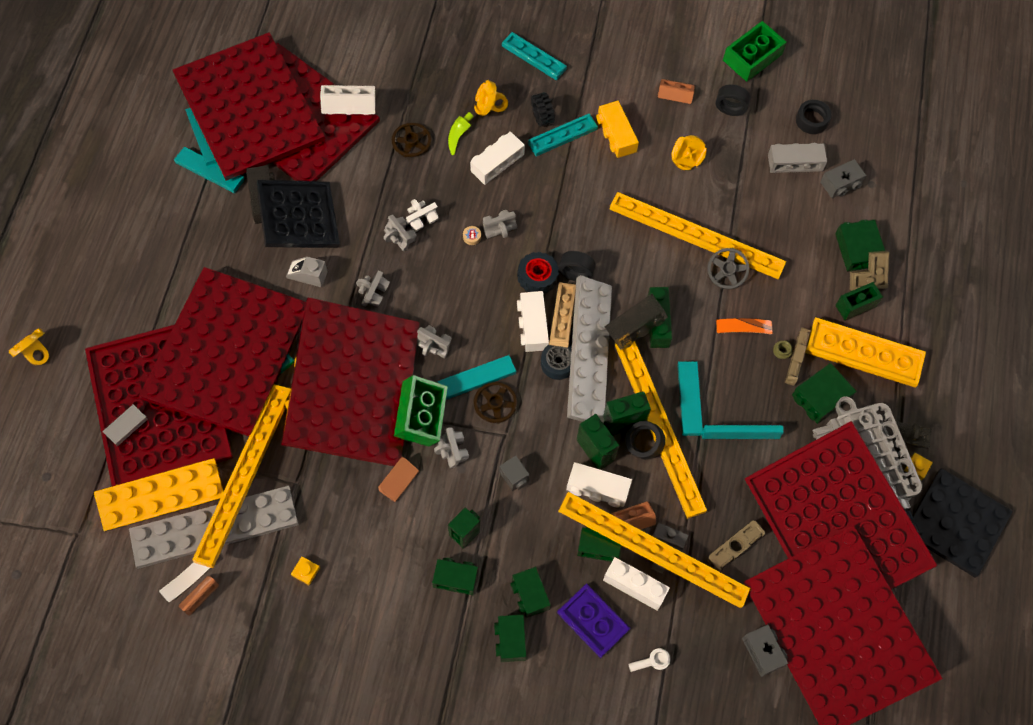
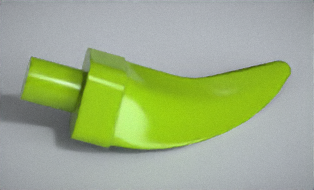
(458, 128)

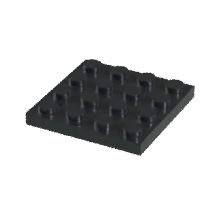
(297, 214)
(959, 522)

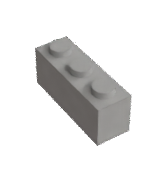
(797, 158)

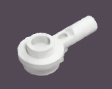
(658, 659)

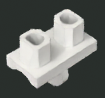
(428, 212)

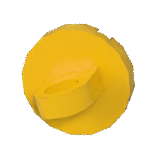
(486, 99)
(688, 152)
(29, 345)

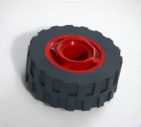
(539, 263)

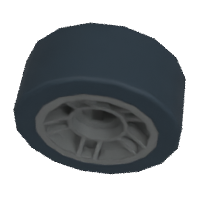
(549, 365)

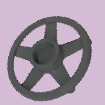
(728, 268)

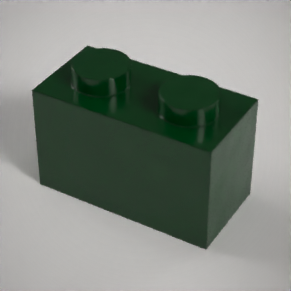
(859, 301)
(464, 527)
(597, 546)
(455, 576)
(530, 592)
(511, 638)

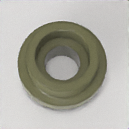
(782, 345)

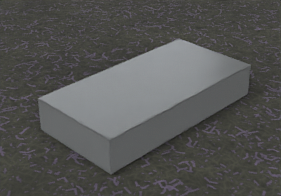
(125, 425)

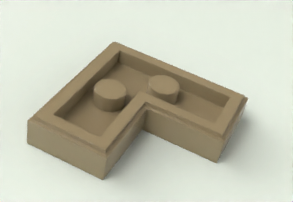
(877, 272)

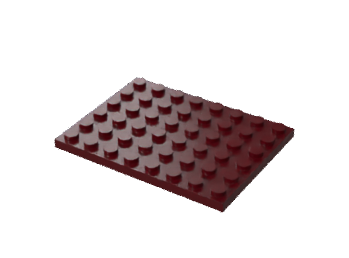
(248, 105)
(340, 130)
(225, 351)
(349, 382)
(167, 437)
(831, 489)
(842, 630)

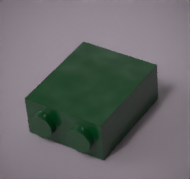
(857, 241)
(822, 392)
(626, 411)
(597, 442)

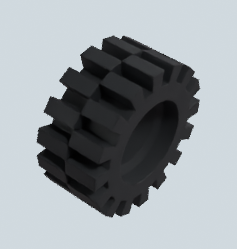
(542, 109)

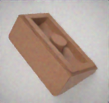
(676, 91)
(398, 479)
(639, 516)
(198, 595)

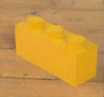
(617, 129)

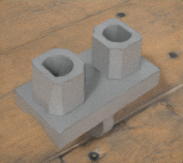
(499, 225)
(396, 232)
(377, 282)
(432, 343)
(448, 447)

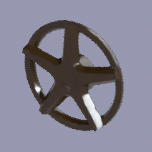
(411, 139)
(495, 402)

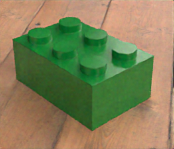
(754, 51)
(420, 411)

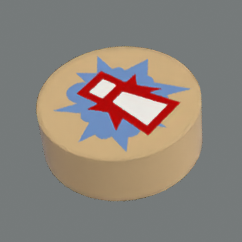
(472, 235)

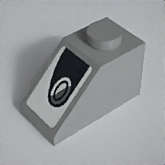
(308, 271)

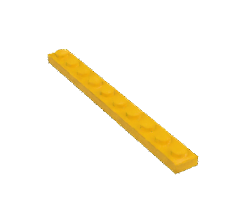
(695, 234)
(671, 454)
(241, 478)
(654, 550)

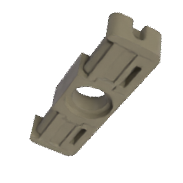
(797, 356)
(745, 537)

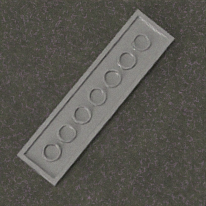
(589, 349)
(183, 533)

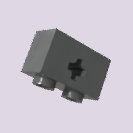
(843, 179)
(765, 661)

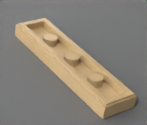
(563, 315)

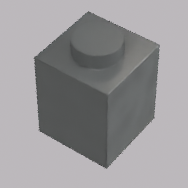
(514, 473)

